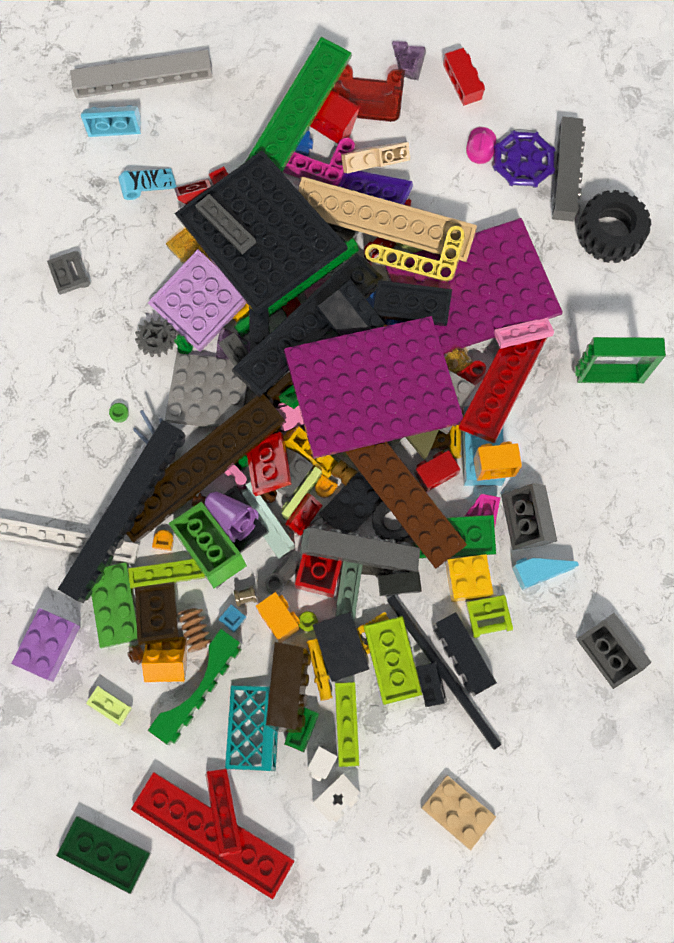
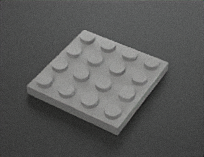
(204, 391)

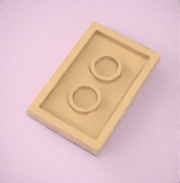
(458, 812)

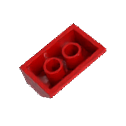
(336, 117)

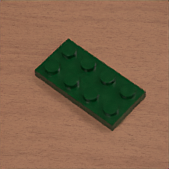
(103, 854)

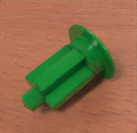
(184, 346)

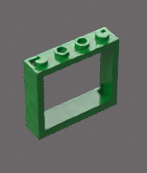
(649, 348)

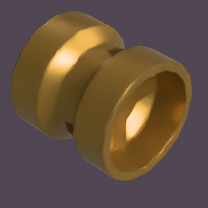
(343, 472)

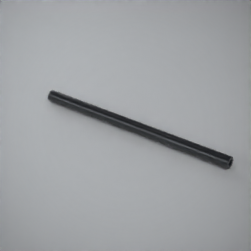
(445, 673)

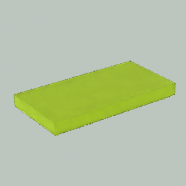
(392, 660)

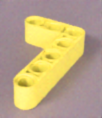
(420, 261)

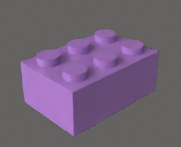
(46, 645)

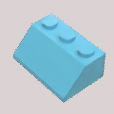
(112, 121)

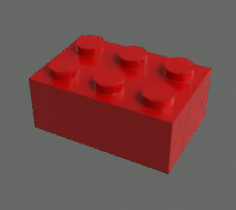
(318, 575)

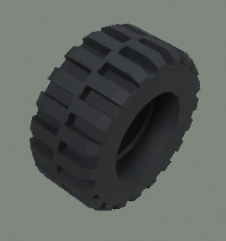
(619, 206)

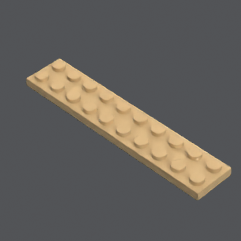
(385, 218)

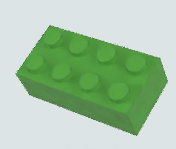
(208, 544)

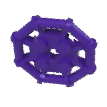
(527, 150)

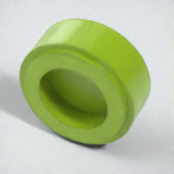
(306, 620)

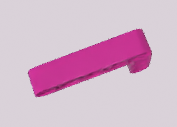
(326, 171)

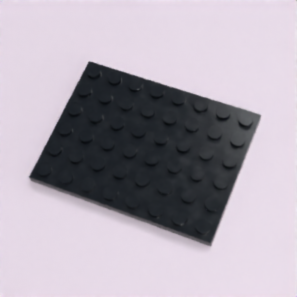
(287, 230)

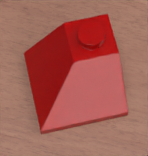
(188, 192)

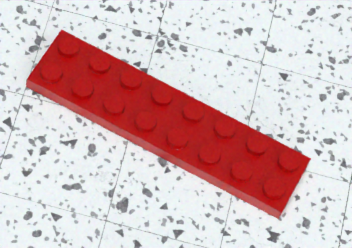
(500, 390)
(193, 824)

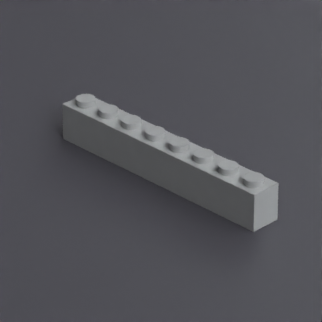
(141, 74)

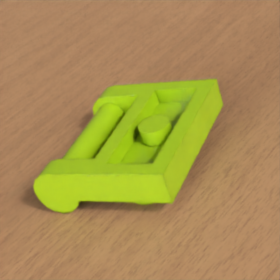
(489, 609)

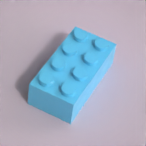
(470, 445)

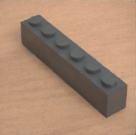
(568, 169)
(360, 550)

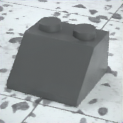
(298, 470)

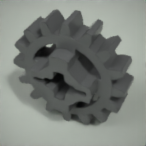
(161, 331)

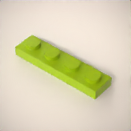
(164, 573)
(347, 724)

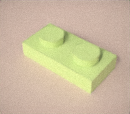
(109, 706)

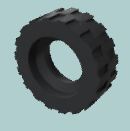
(380, 528)

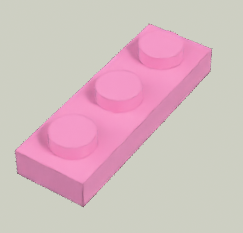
(523, 332)

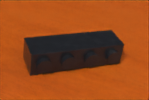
(464, 654)

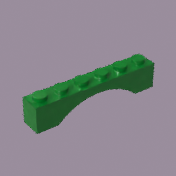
(169, 723)

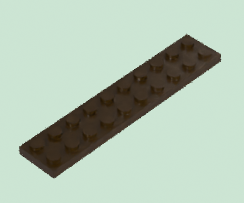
(207, 462)

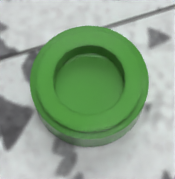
(118, 412)

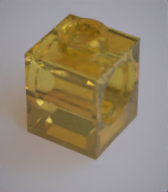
(462, 358)

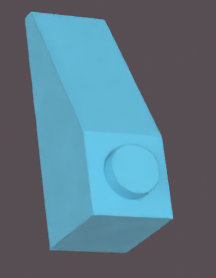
(538, 570)

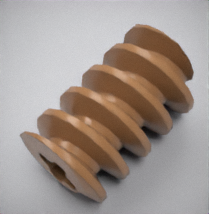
(194, 629)

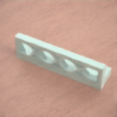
(277, 537)

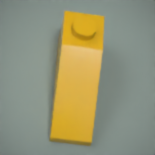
(297, 441)

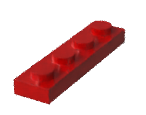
(223, 812)

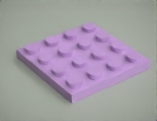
(198, 301)

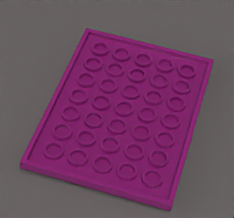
(493, 289)
(373, 387)

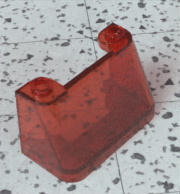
(376, 98)

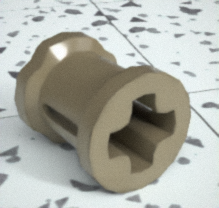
(245, 596)

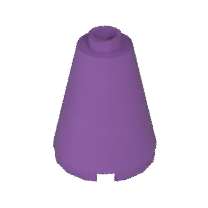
(231, 515)

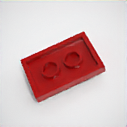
(269, 465)

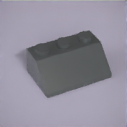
(529, 517)
(614, 651)

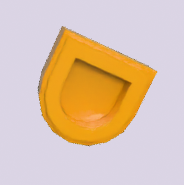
(325, 487)
(163, 540)

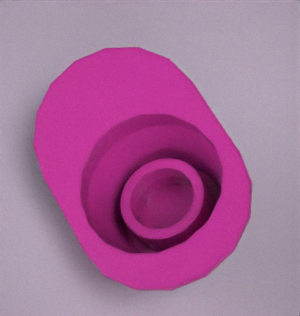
(481, 145)

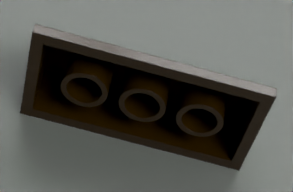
(288, 688)

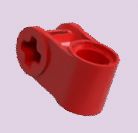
(470, 376)

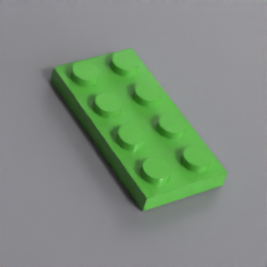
(114, 607)

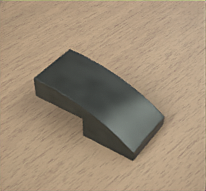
(399, 584)

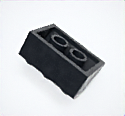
(349, 311)

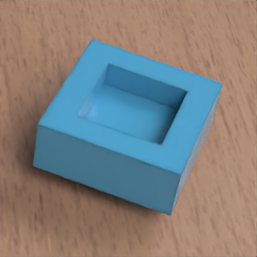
(232, 618)

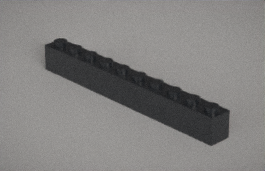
(122, 512)

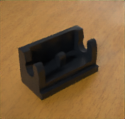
(431, 684)

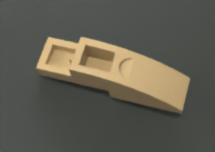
(375, 156)

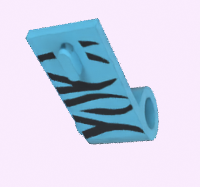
(136, 181)

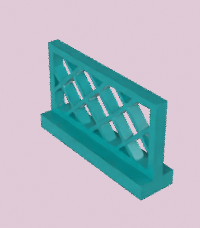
(270, 736)

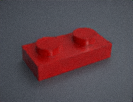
(303, 514)

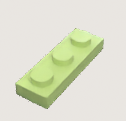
(300, 492)

